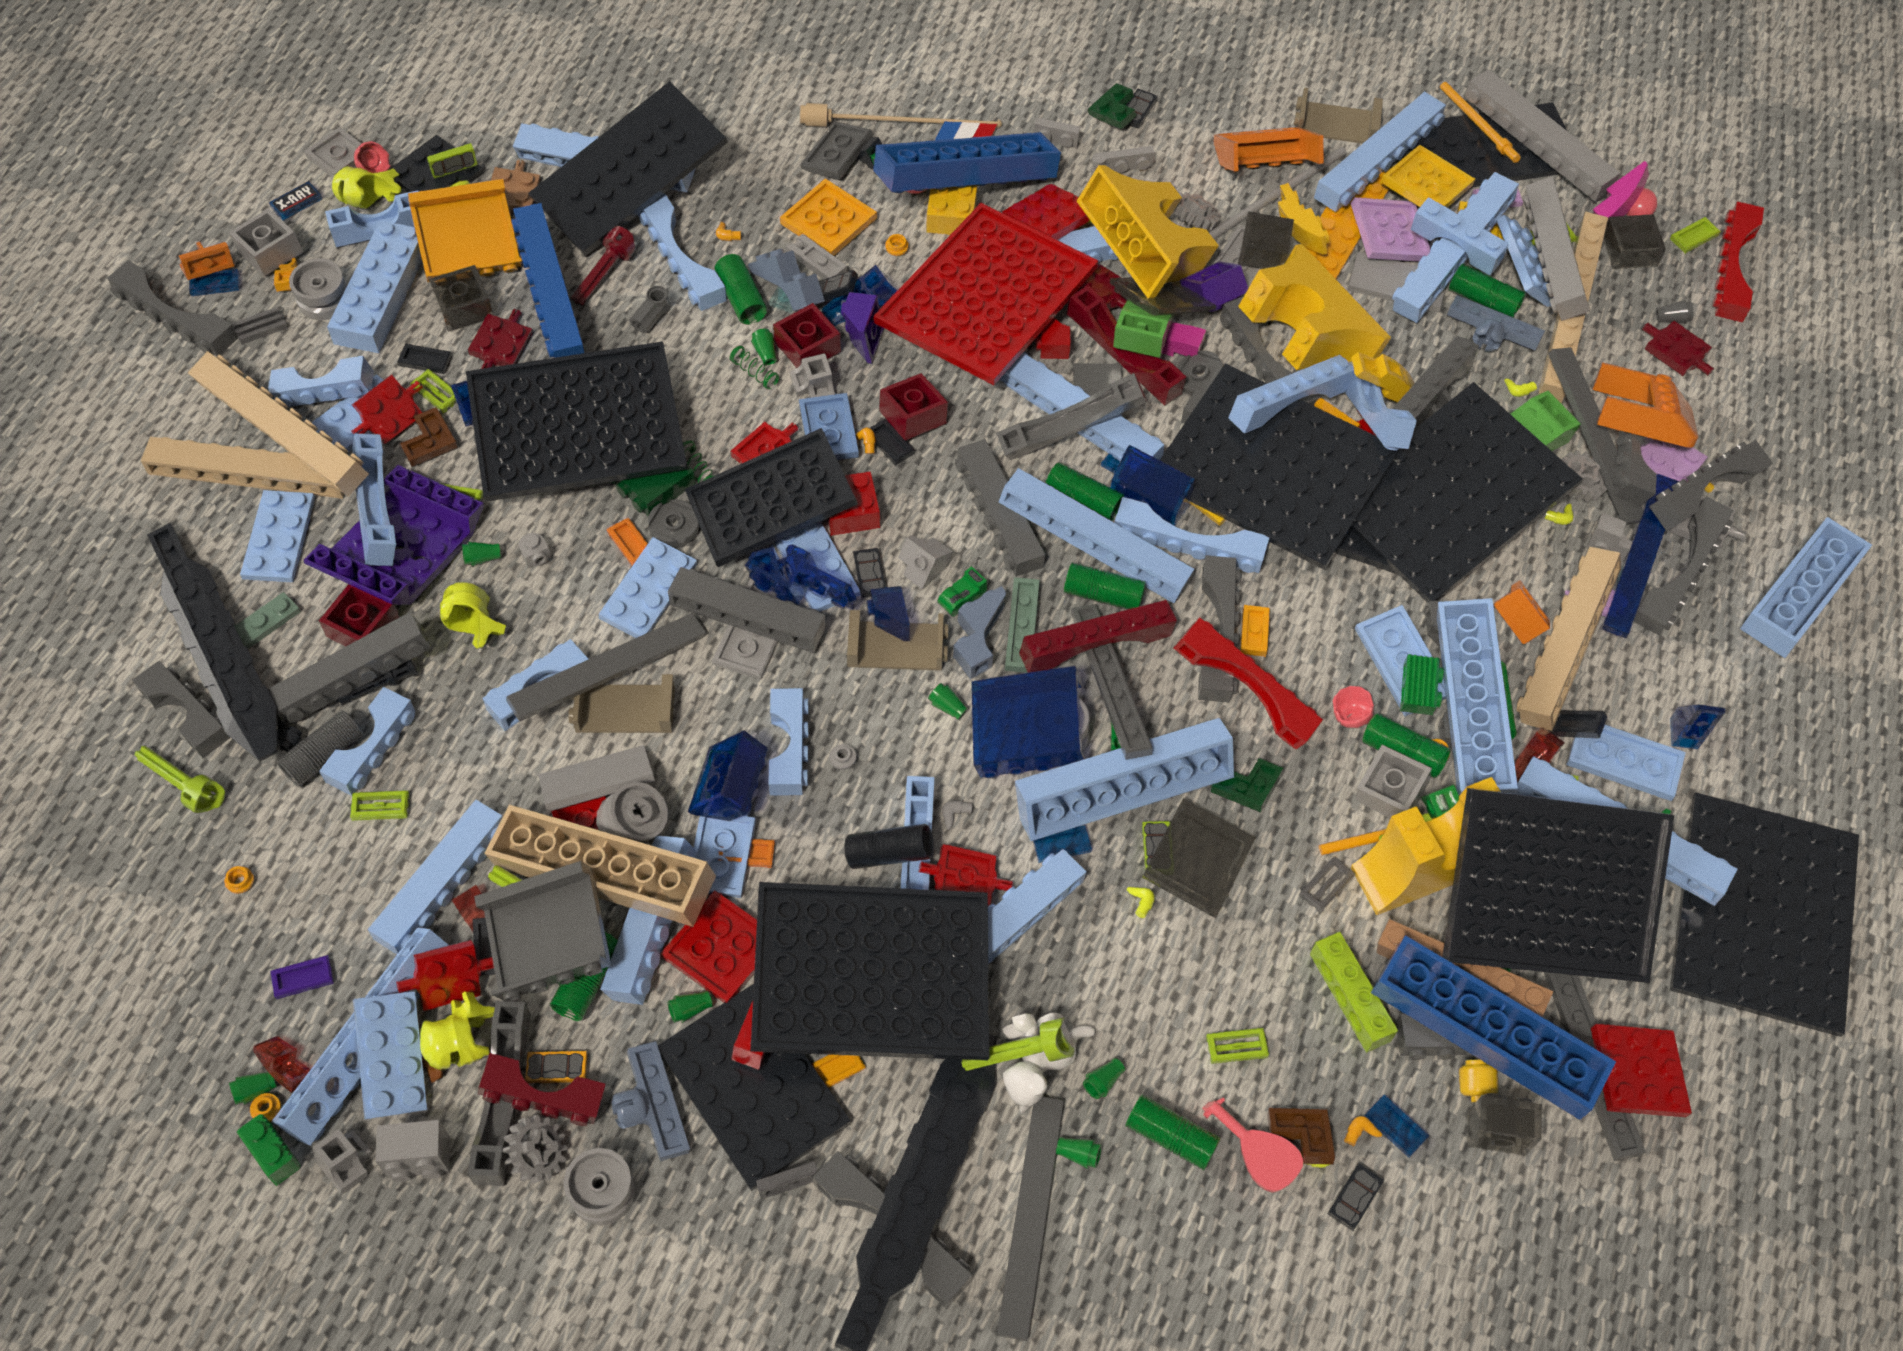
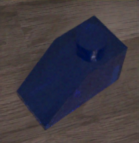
(889, 611)

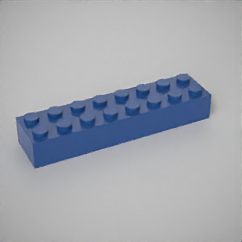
(966, 162)
(548, 282)
(1494, 1028)

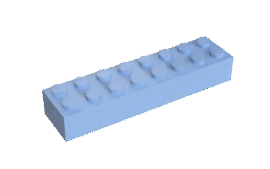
(1475, 694)
(1113, 785)

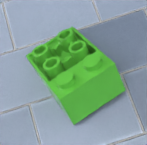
(1141, 331)
(1547, 420)

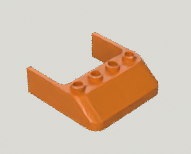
(1268, 146)
(1667, 421)

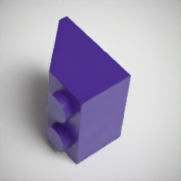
(1218, 283)
(860, 323)

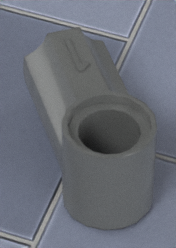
(652, 308)

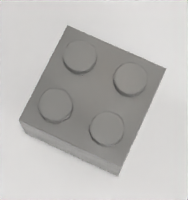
(266, 242)
(1393, 783)
(413, 1150)

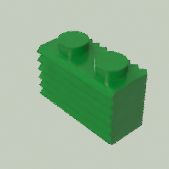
(1421, 685)
(268, 1149)

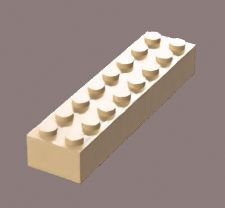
(622, 868)

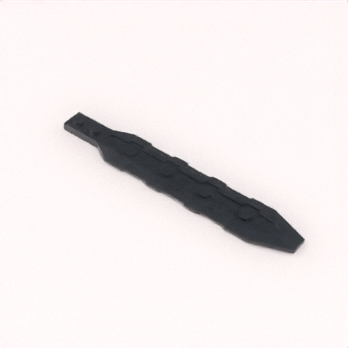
(211, 636)
(916, 1195)

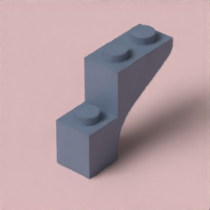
(784, 271)
(977, 621)

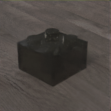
(1265, 241)
(1633, 241)
(461, 297)
(1504, 1124)

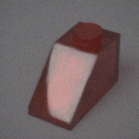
(1542, 746)

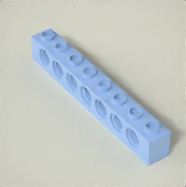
(294, 1116)

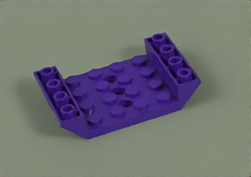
(426, 522)

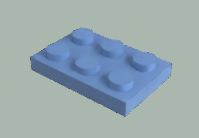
(834, 417)

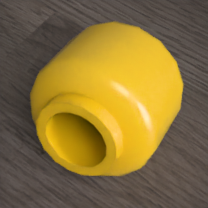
(1477, 1079)

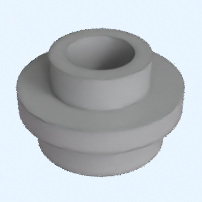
(842, 763)

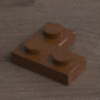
(433, 441)
(1309, 1127)

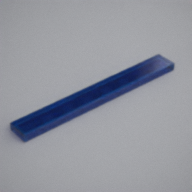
(1637, 567)

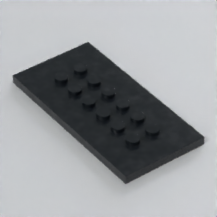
(1473, 152)
(627, 167)

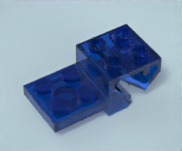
(769, 574)

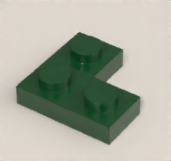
(1112, 108)
(1251, 790)

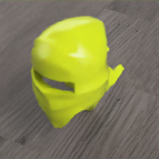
(363, 188)
(475, 619)
(451, 1038)

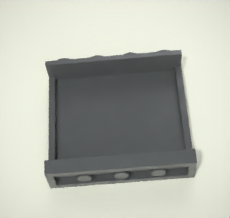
(545, 931)

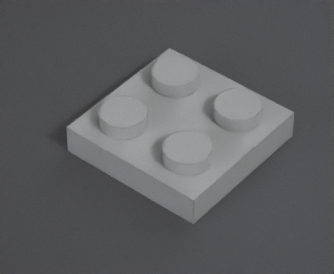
(333, 152)

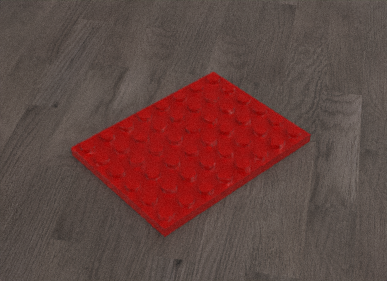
(986, 293)

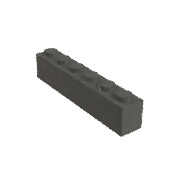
(1010, 529)
(747, 609)
(349, 668)

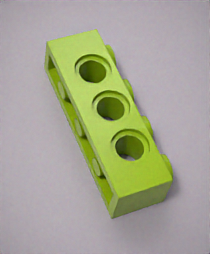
(1353, 992)

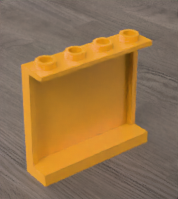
(465, 229)

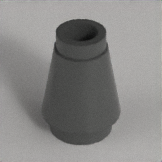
(1678, 312)

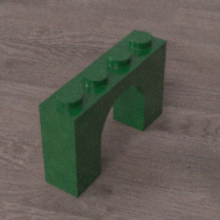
(655, 489)

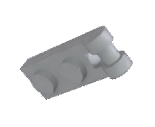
(1124, 160)
(816, 257)

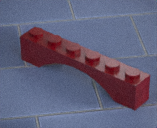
(1156, 375)
(1057, 645)

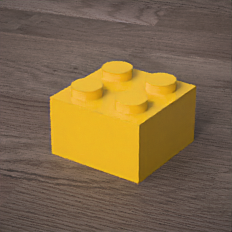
(949, 208)

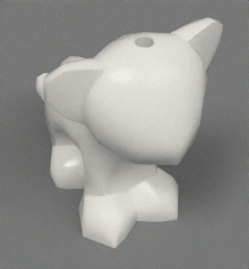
(1026, 1079)

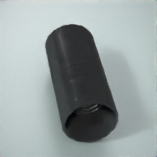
(894, 844)

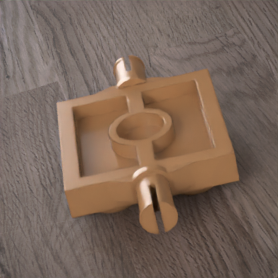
(517, 185)

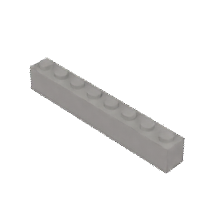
(1541, 134)
(1556, 249)

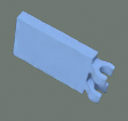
(736, 841)

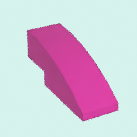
(1624, 192)
(1184, 340)

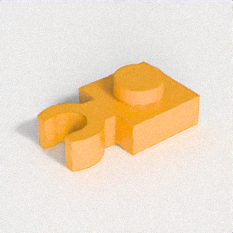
(282, 276)

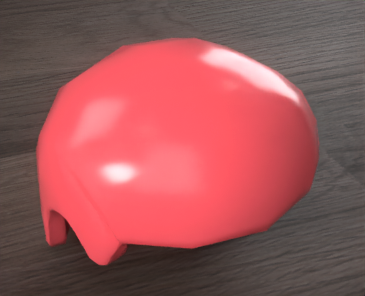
(371, 157)
(1645, 204)
(1356, 701)

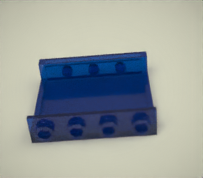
(1026, 722)

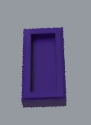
(302, 977)

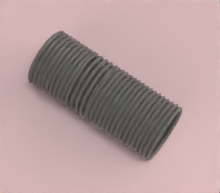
(334, 735)

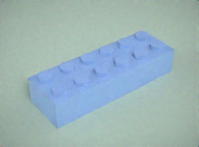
(377, 288)
(1805, 587)

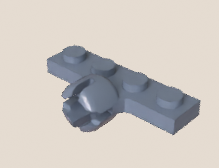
(1494, 326)
(651, 1103)

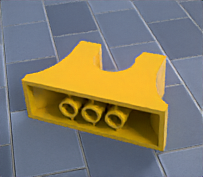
(1137, 227)
(1317, 307)
(1413, 856)

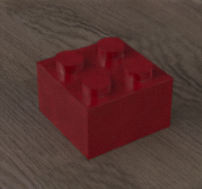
(806, 335)
(913, 406)
(355, 616)

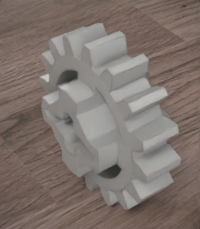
(1197, 211)
(1592, 483)
(537, 1145)

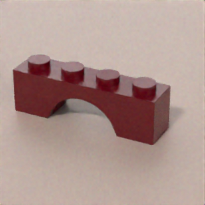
(504, 1082)

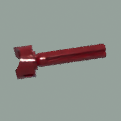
(616, 248)

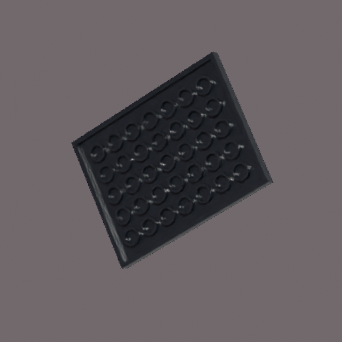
(575, 421)
(1291, 479)
(1461, 493)
(1557, 886)
(1784, 923)
(871, 972)

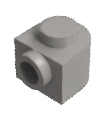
(534, 549)

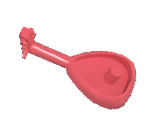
(1268, 1157)

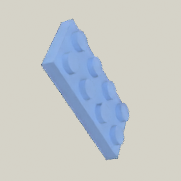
(1525, 258)
(342, 419)
(277, 536)
(818, 543)
(644, 590)
(1388, 642)
(1629, 761)
(389, 1055)

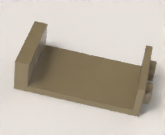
(1338, 121)
(878, 649)
(625, 708)

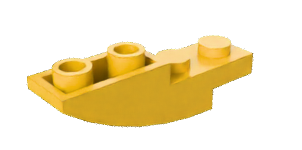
(1306, 226)
(1383, 373)

